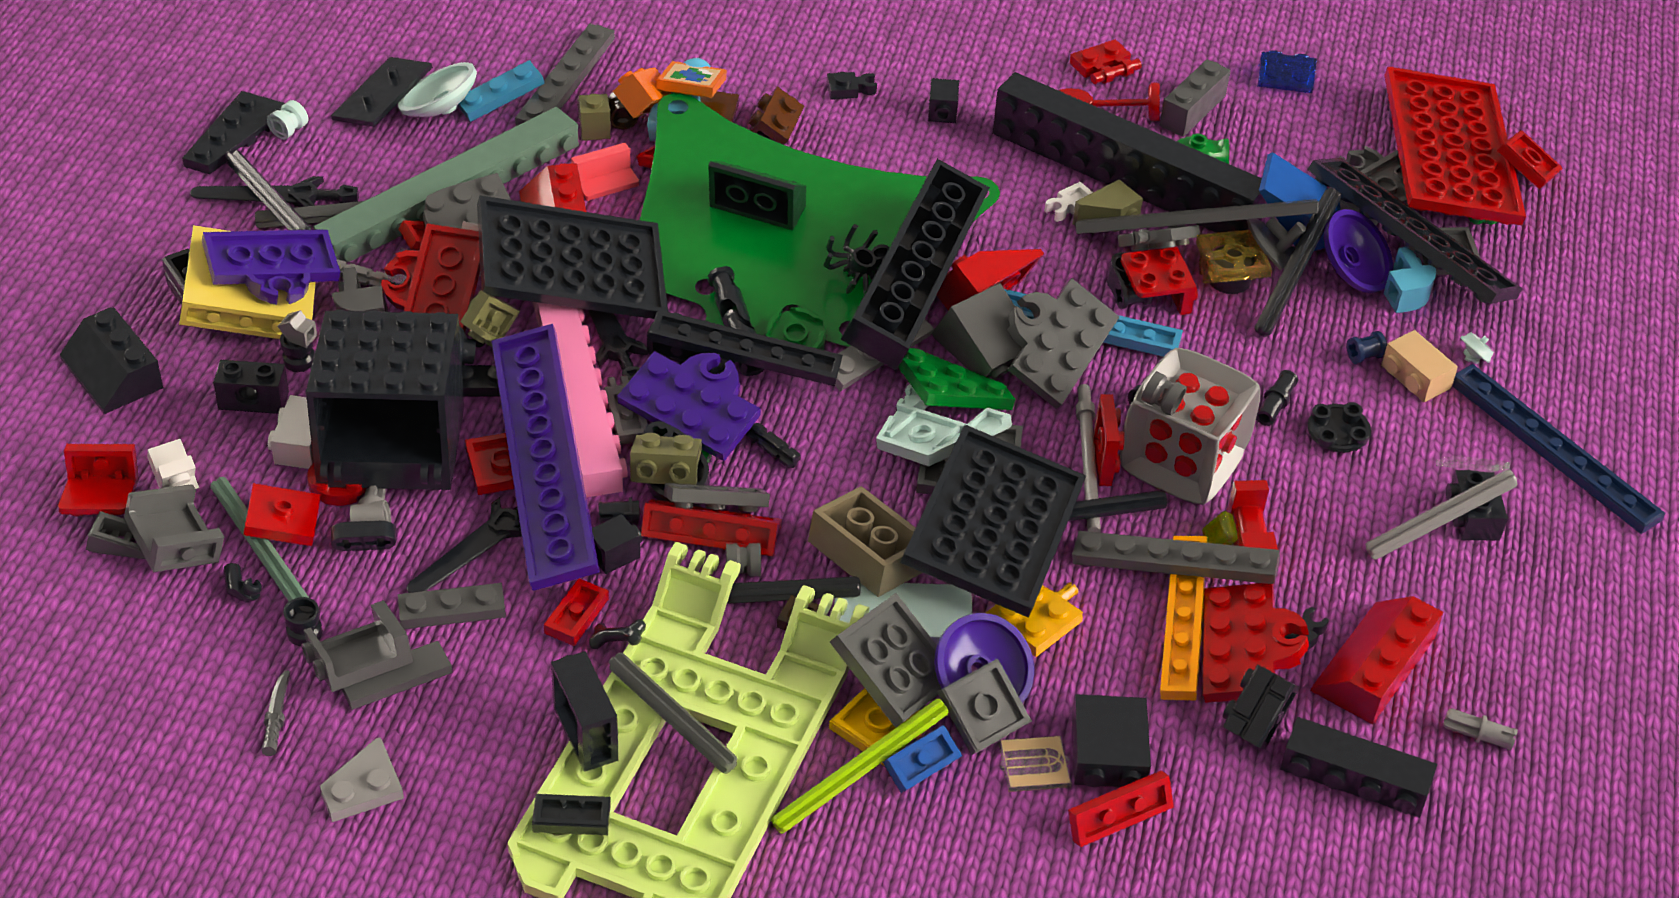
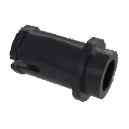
(629, 509)

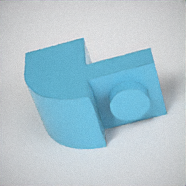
(1409, 282)

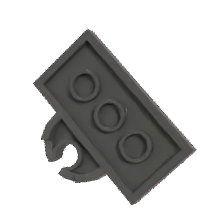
(1382, 170)
(1058, 339)

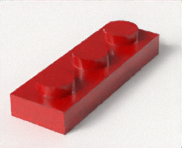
(1120, 808)

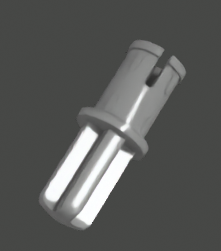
(1480, 728)

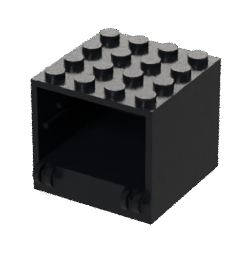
(386, 399)

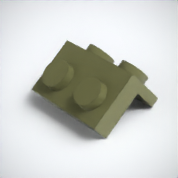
(488, 318)
(665, 459)

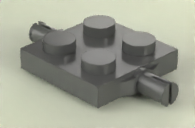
(1160, 238)

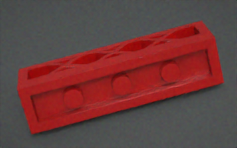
(709, 526)

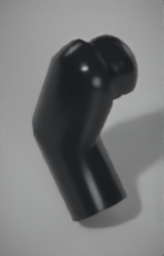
(239, 588)

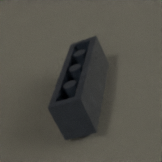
(1358, 767)

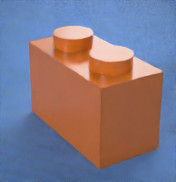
(639, 91)

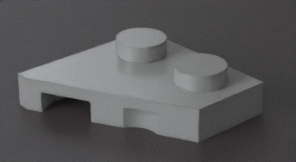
(362, 783)

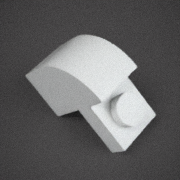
(172, 465)

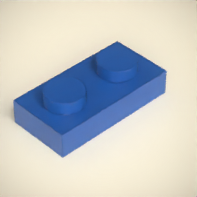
(922, 759)

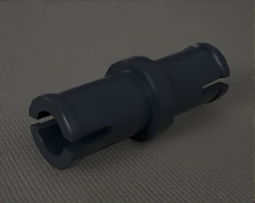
(1276, 397)

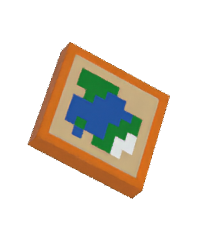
(691, 80)

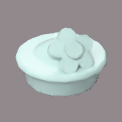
(1476, 348)

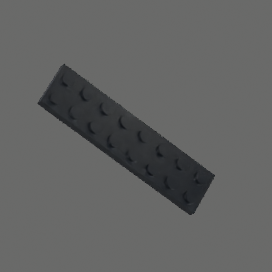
(1416, 231)

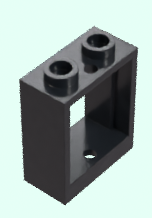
(585, 711)

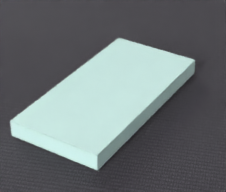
(931, 604)

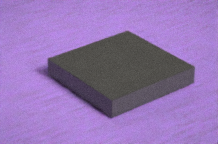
(984, 706)

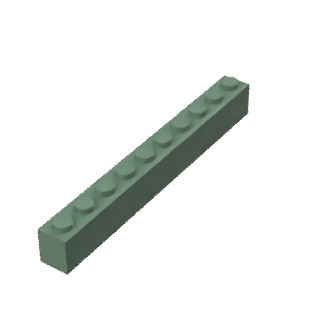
(508, 154)

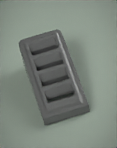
(104, 537)

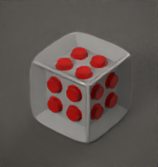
(1205, 436)

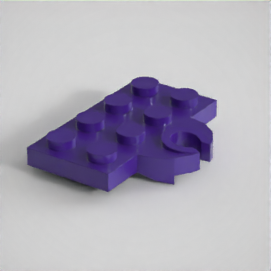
(271, 261)
(692, 400)

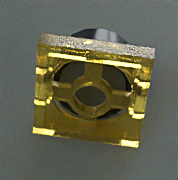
(1233, 265)

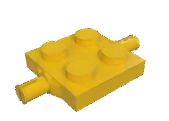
(1048, 620)

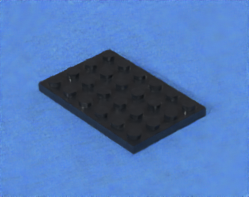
(570, 258)
(994, 520)

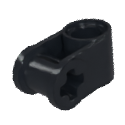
(1121, 286)

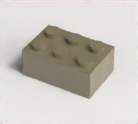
(864, 539)

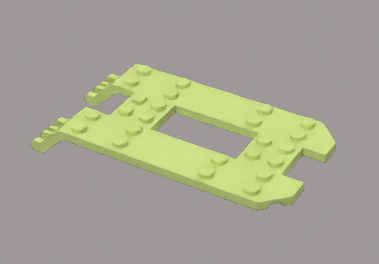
(771, 728)

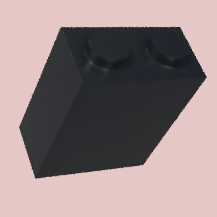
(1110, 740)

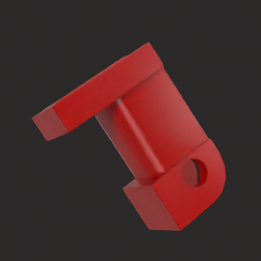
(1247, 506)

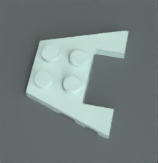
(928, 436)

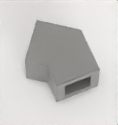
(298, 328)

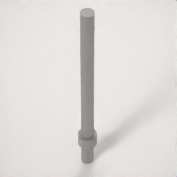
(1085, 414)

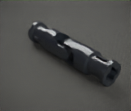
(732, 307)

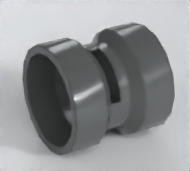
(1163, 393)
(748, 557)

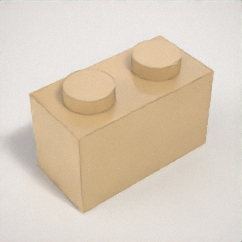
(1419, 366)

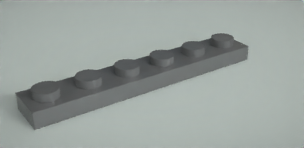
(568, 72)
(1176, 557)

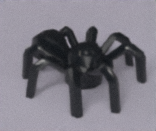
(860, 261)

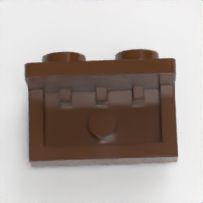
(776, 115)

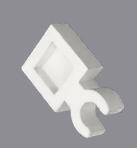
(1066, 200)

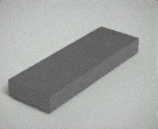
(428, 664)

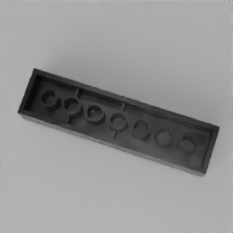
(915, 265)

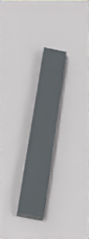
(1197, 216)

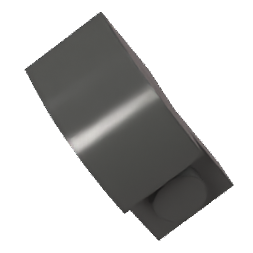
(354, 298)

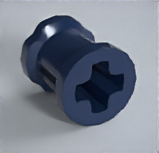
(1366, 347)

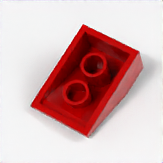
(985, 270)

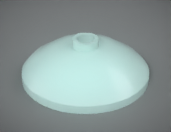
(439, 91)

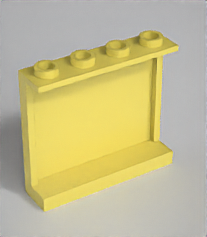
(232, 305)

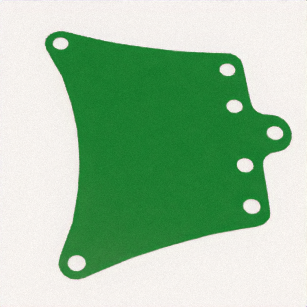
(768, 261)

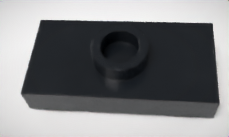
(571, 814)

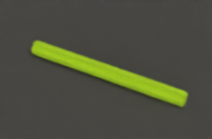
(859, 766)

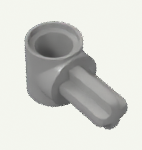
(371, 506)

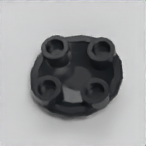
(1339, 427)

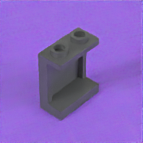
(171, 528)
(359, 652)

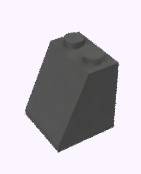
(978, 333)

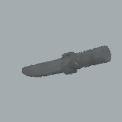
(274, 718)

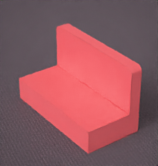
(605, 171)

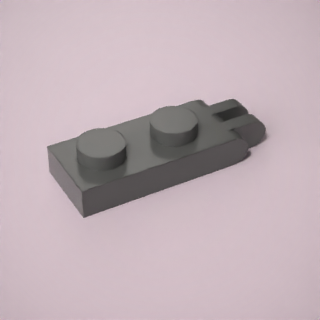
(626, 421)

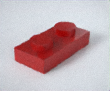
(576, 612)

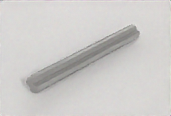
(1441, 514)

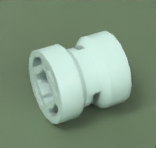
(286, 120)

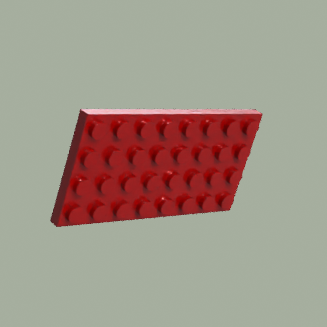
(1450, 144)

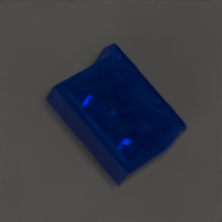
(1286, 71)

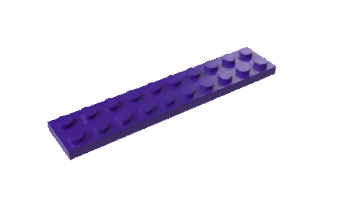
(544, 458)

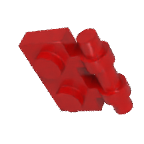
(1104, 62)

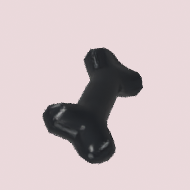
(629, 633)

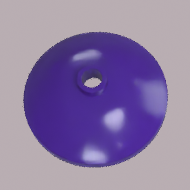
(1357, 251)
(978, 641)

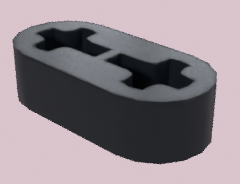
(363, 535)

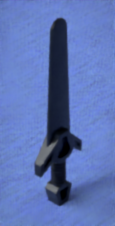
(299, 194)
(616, 343)
(501, 525)

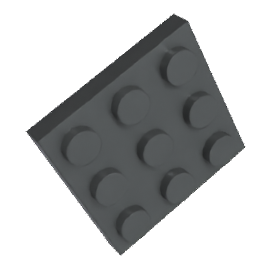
(891, 659)

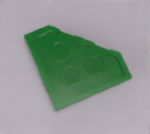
(952, 385)

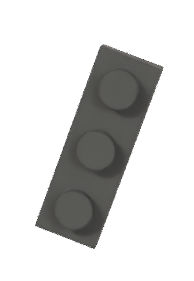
(716, 496)
(451, 606)

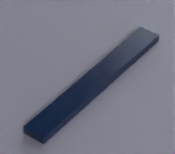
(1558, 449)

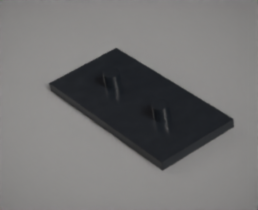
(381, 91)

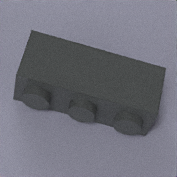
(1194, 97)

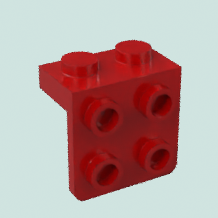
(1160, 274)
(98, 478)

